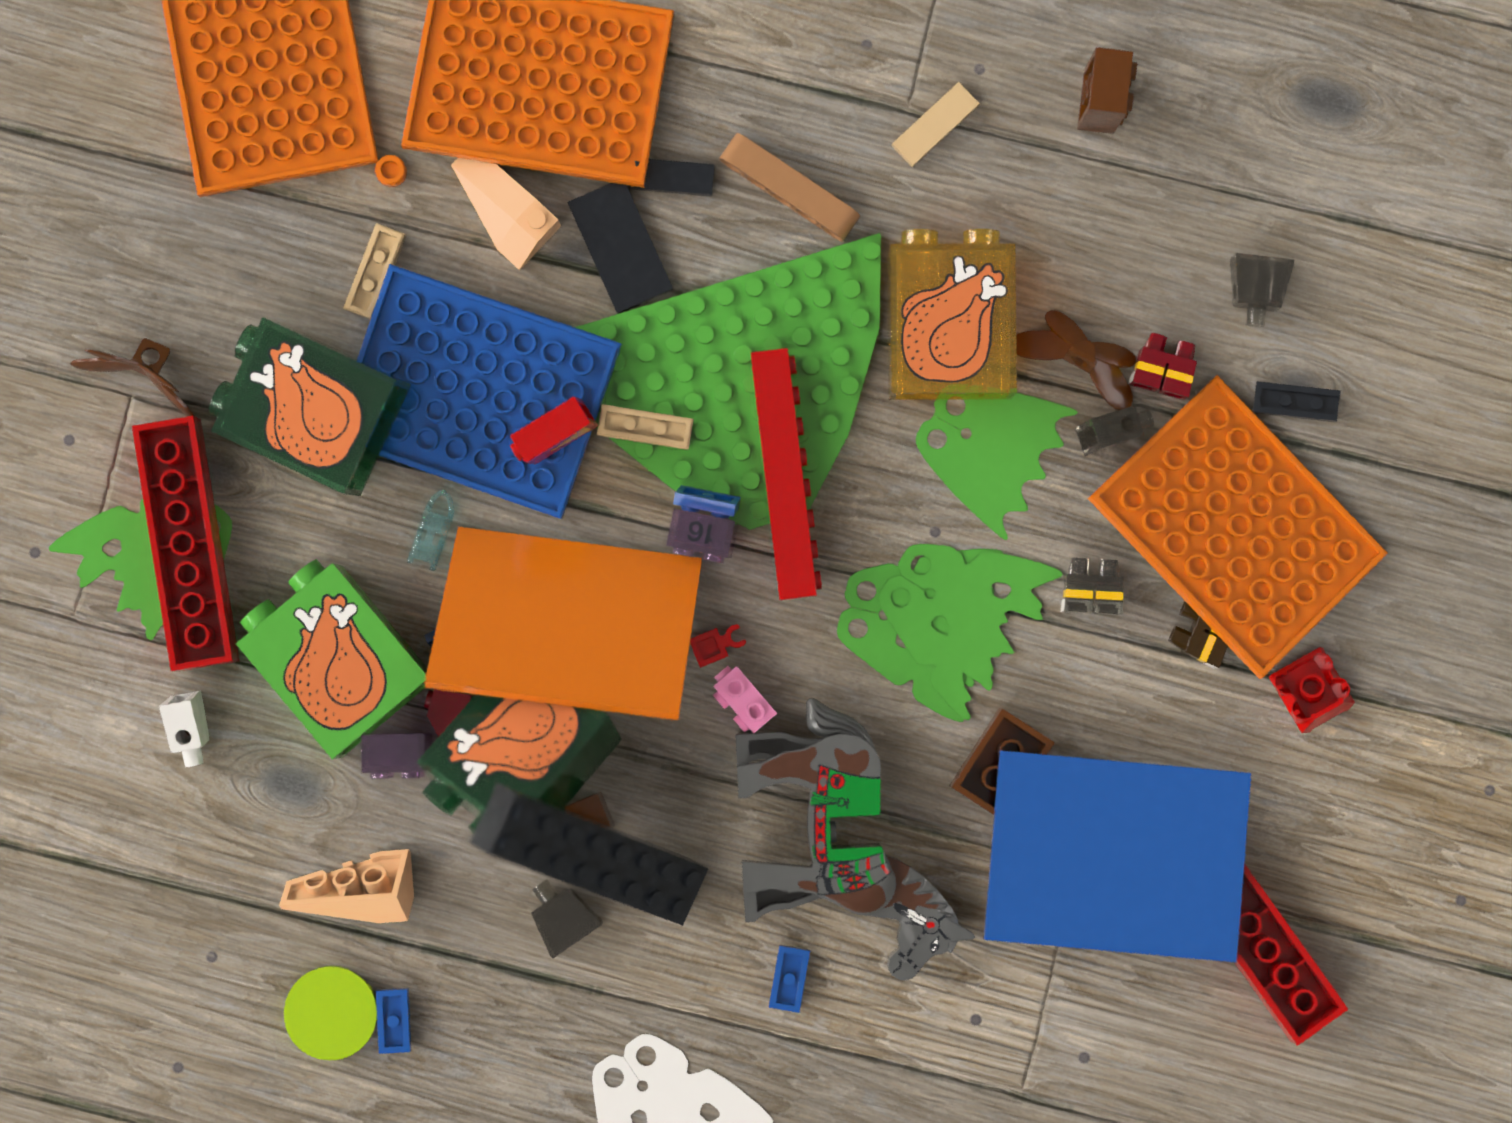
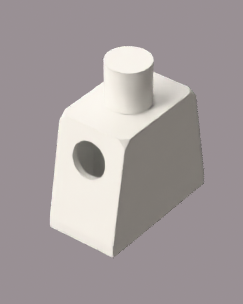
(181, 714)

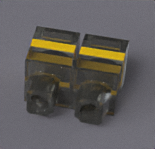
(1078, 588)

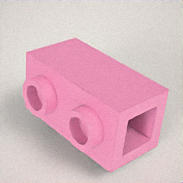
(746, 701)

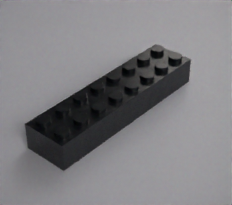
(588, 854)

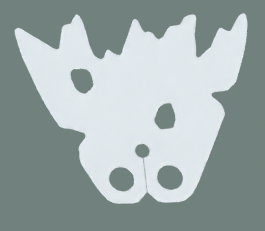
(671, 1091)

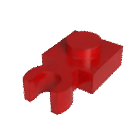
(712, 647)

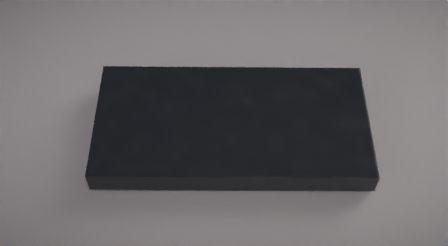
(620, 246)

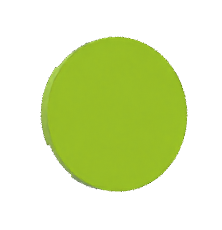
(330, 1013)

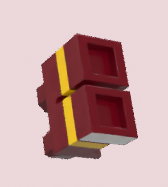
(1152, 362)

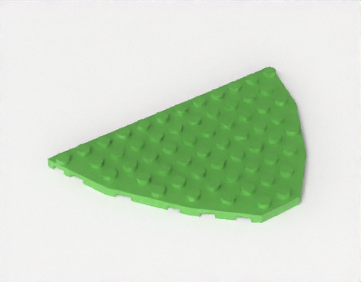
(695, 363)

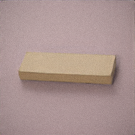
(935, 124)
(380, 252)
(645, 427)

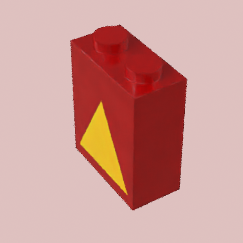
(552, 431)

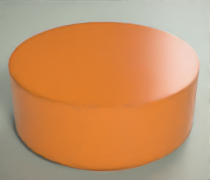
(390, 171)

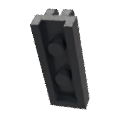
(678, 177)
(1296, 401)

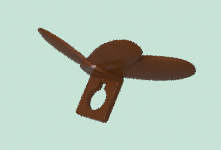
(1096, 358)
(114, 363)

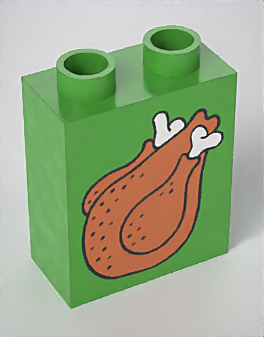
(332, 657)

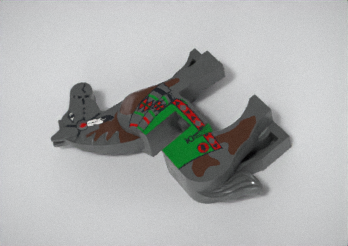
(861, 878)

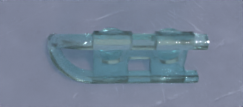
(434, 524)

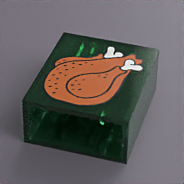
(308, 406)
(519, 744)

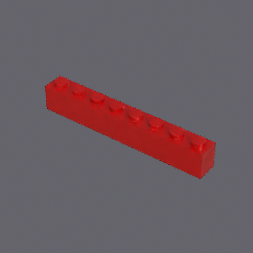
(784, 475)

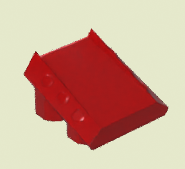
(1312, 690)

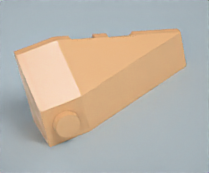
(508, 211)
(364, 891)

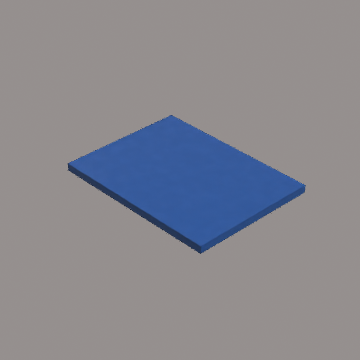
(478, 379)
(1117, 856)

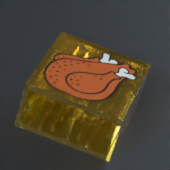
(951, 317)

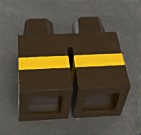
(1196, 642)

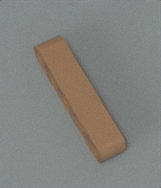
(789, 187)

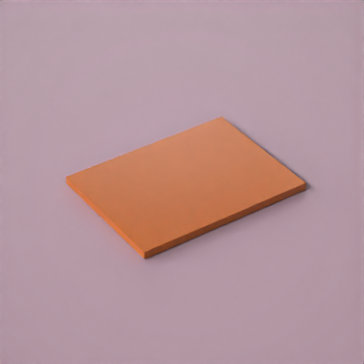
(541, 85)
(268, 90)
(1238, 526)
(565, 623)

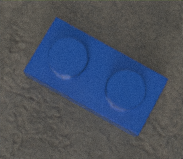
(696, 499)
(789, 978)
(393, 1020)

